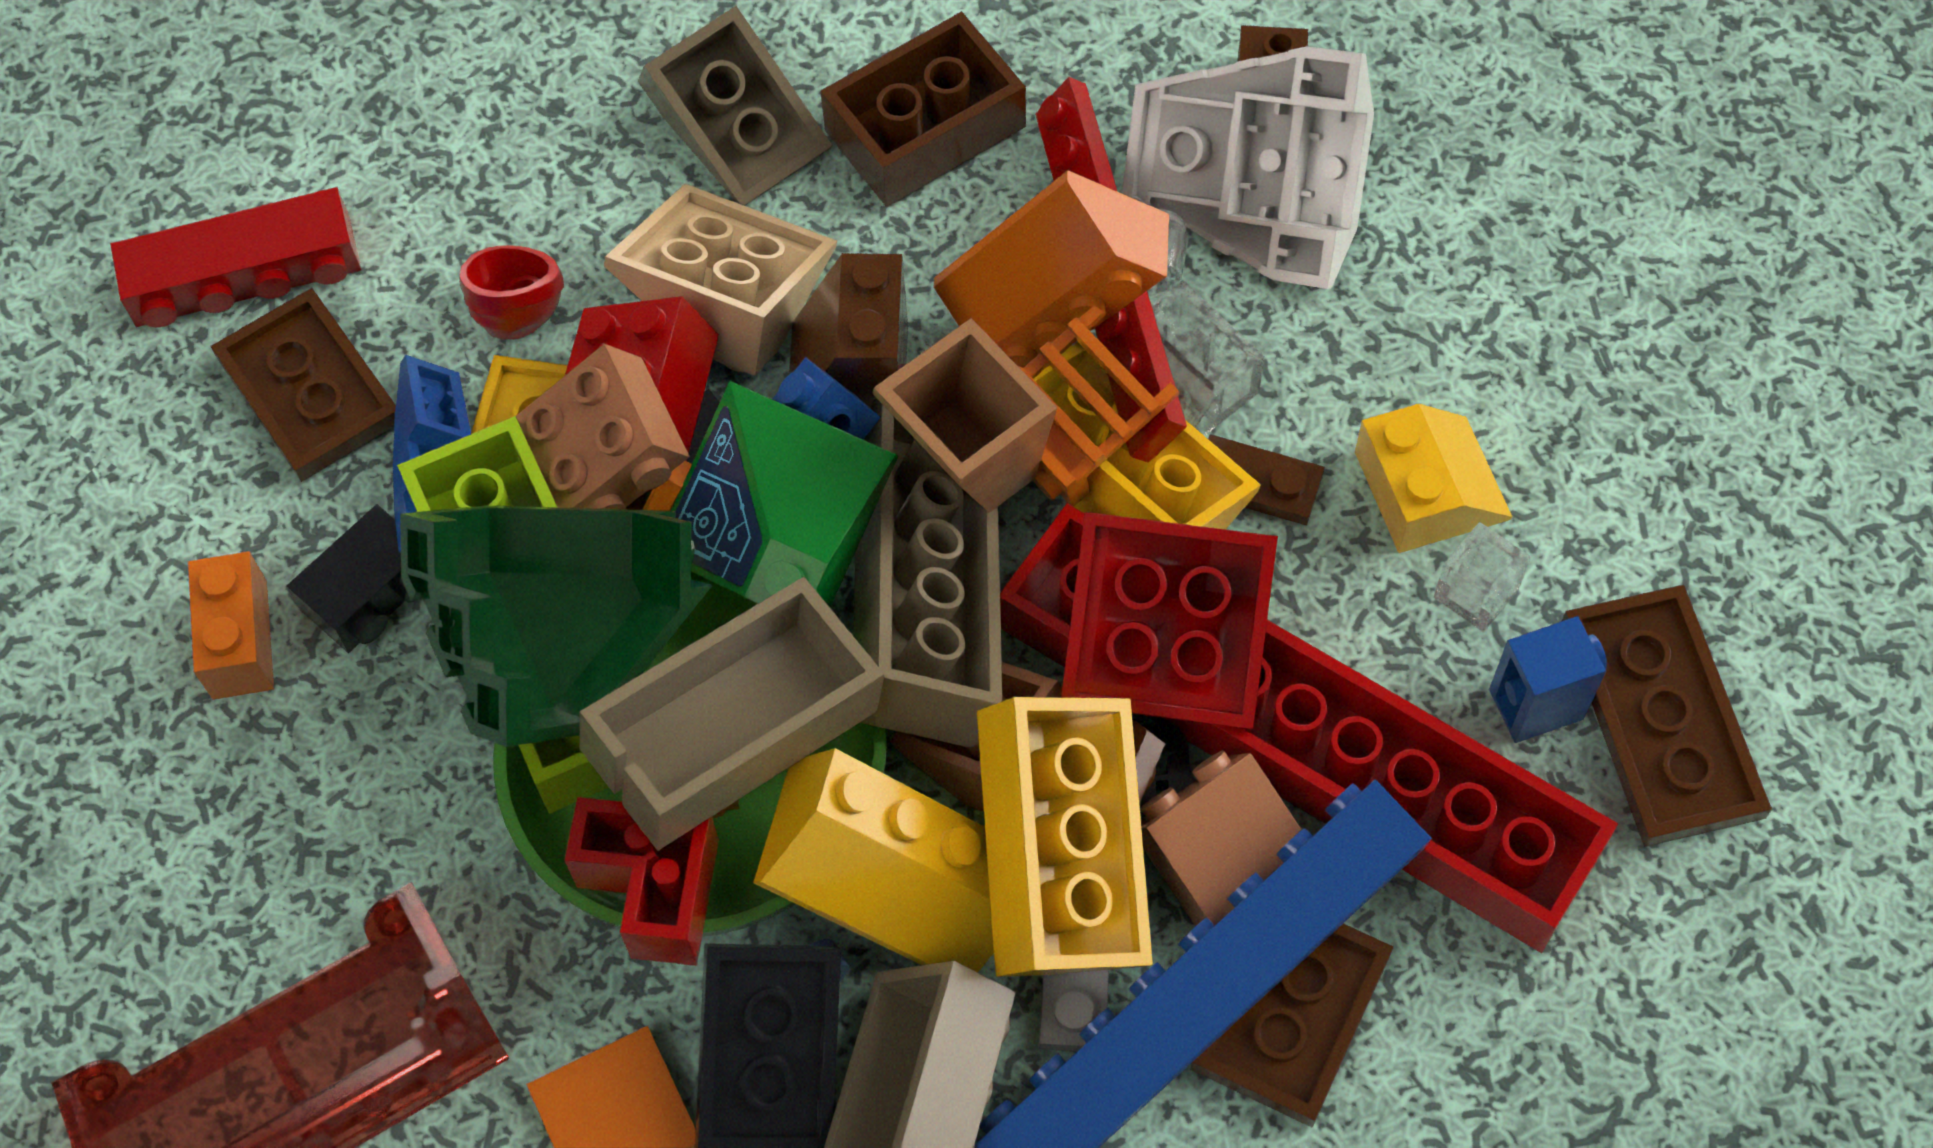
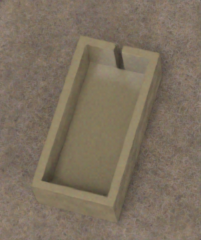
(730, 712)
(923, 1059)

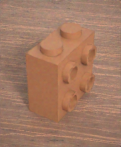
(603, 433)
(1216, 833)

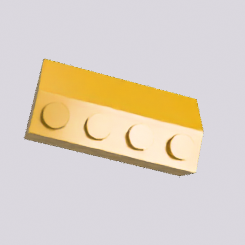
(1182, 485)
(1063, 836)
(880, 861)

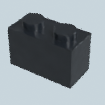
(354, 582)

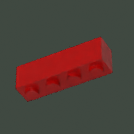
(235, 258)

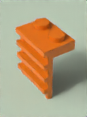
(1068, 451)

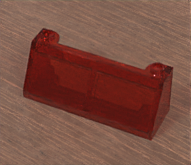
(311, 1063)

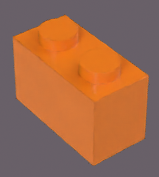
(230, 625)

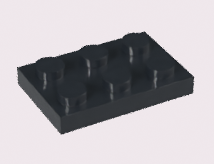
(767, 1045)

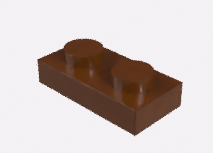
(1286, 483)

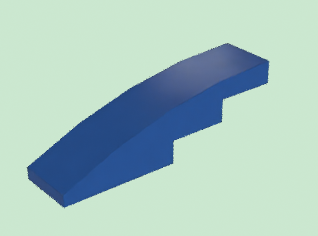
(427, 417)

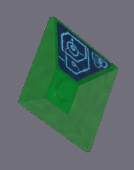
(778, 497)

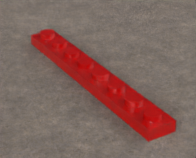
(1131, 334)

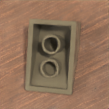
(734, 107)

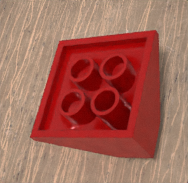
(1170, 618)

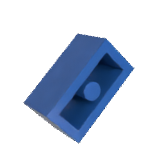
(1548, 678)

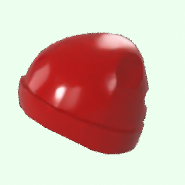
(511, 289)

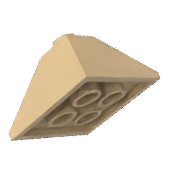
(730, 264)

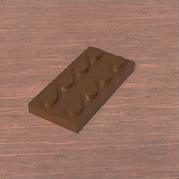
(1670, 719)

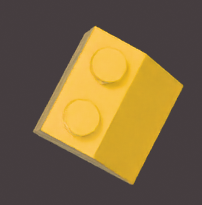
(1428, 475)

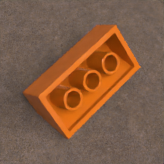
(1055, 262)

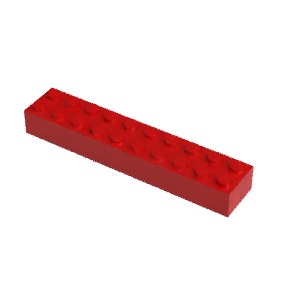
(1497, 831)

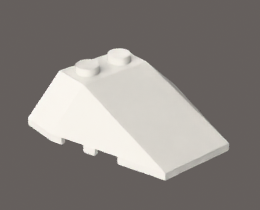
(1260, 157)

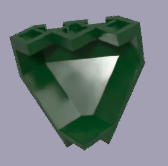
(546, 606)

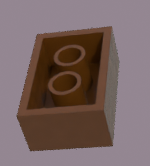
(924, 108)

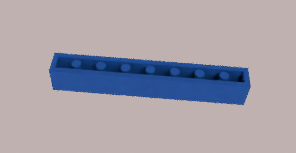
(1215, 979)

